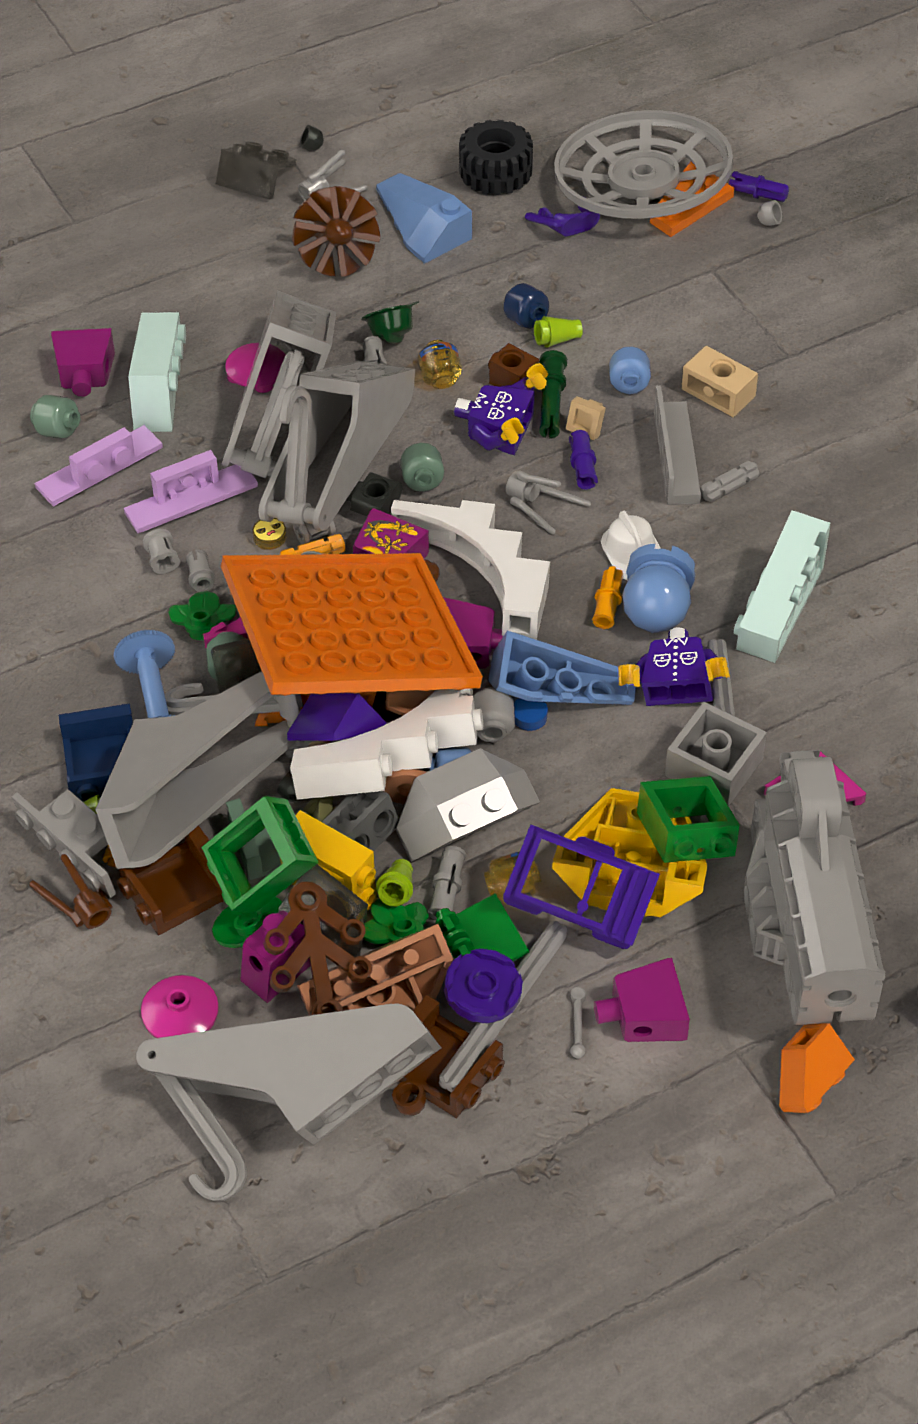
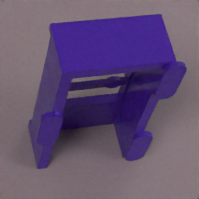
(627, 902)

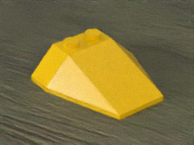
(617, 825)

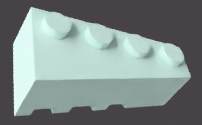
(156, 370)

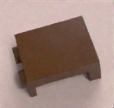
(173, 886)
(450, 1039)

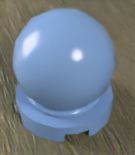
(658, 587)

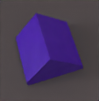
(334, 718)

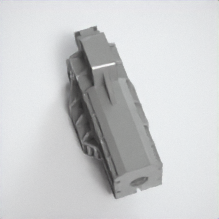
(810, 895)

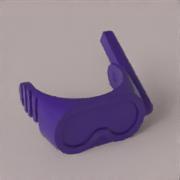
(565, 223)

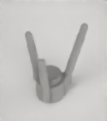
(318, 179)
(526, 487)

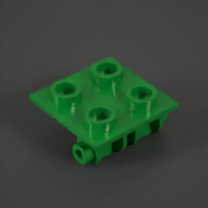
(481, 926)

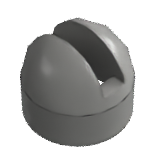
(770, 213)

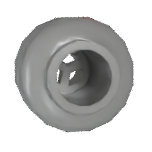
(497, 714)

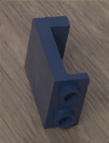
(92, 746)

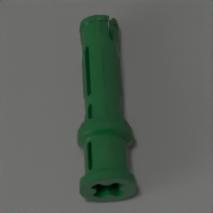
(555, 364)

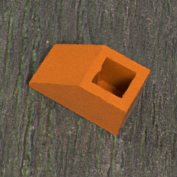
(810, 1066)

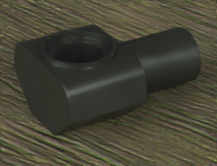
(375, 493)

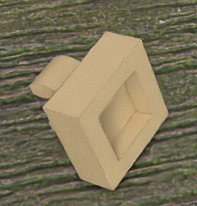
(586, 416)

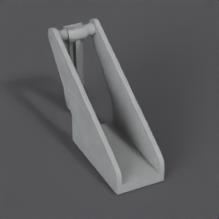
(298, 324)
(313, 412)
(150, 793)
(309, 1066)

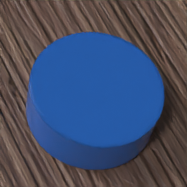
(530, 714)

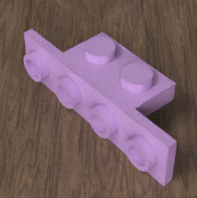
(98, 463)
(187, 488)

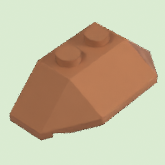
(400, 974)

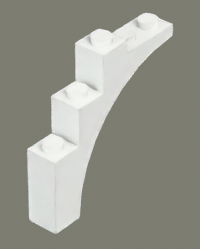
(495, 553)
(406, 743)

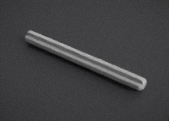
(484, 1034)

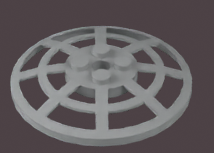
(643, 172)

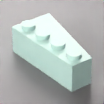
(783, 587)

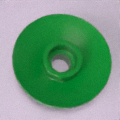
(234, 927)

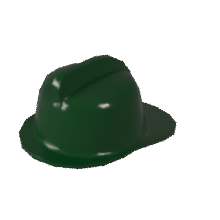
(391, 322)

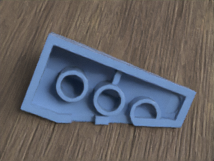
(426, 216)
(554, 674)

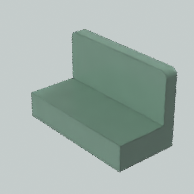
(258, 854)

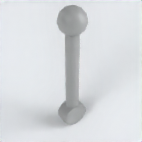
(577, 997)

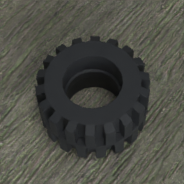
(495, 157)

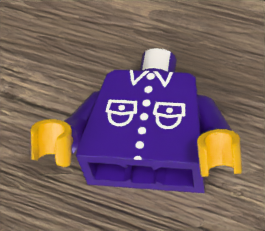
(502, 413)
(675, 670)

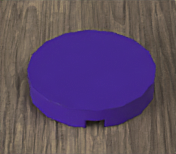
(483, 986)

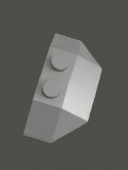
(461, 801)

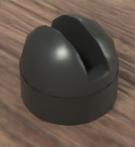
(311, 138)
(286, 788)

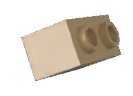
(719, 381)

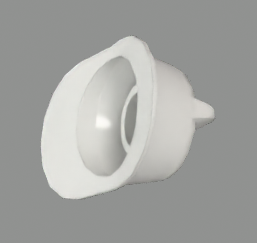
(624, 537)

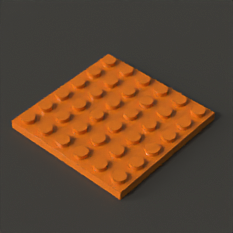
(348, 623)

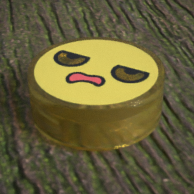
(269, 534)

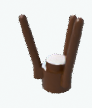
(90, 907)

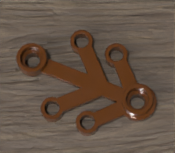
(316, 945)

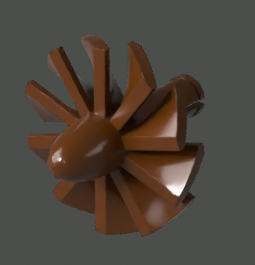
(337, 218)

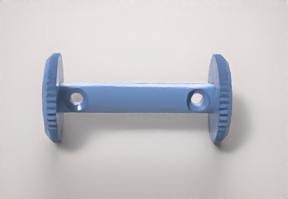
(144, 654)

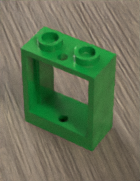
(687, 798)
(289, 840)

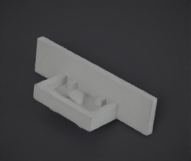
(72, 831)

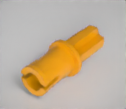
(608, 598)

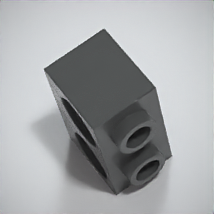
(365, 818)

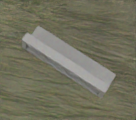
(676, 451)

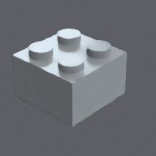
(716, 747)

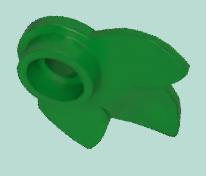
(201, 614)
(394, 922)

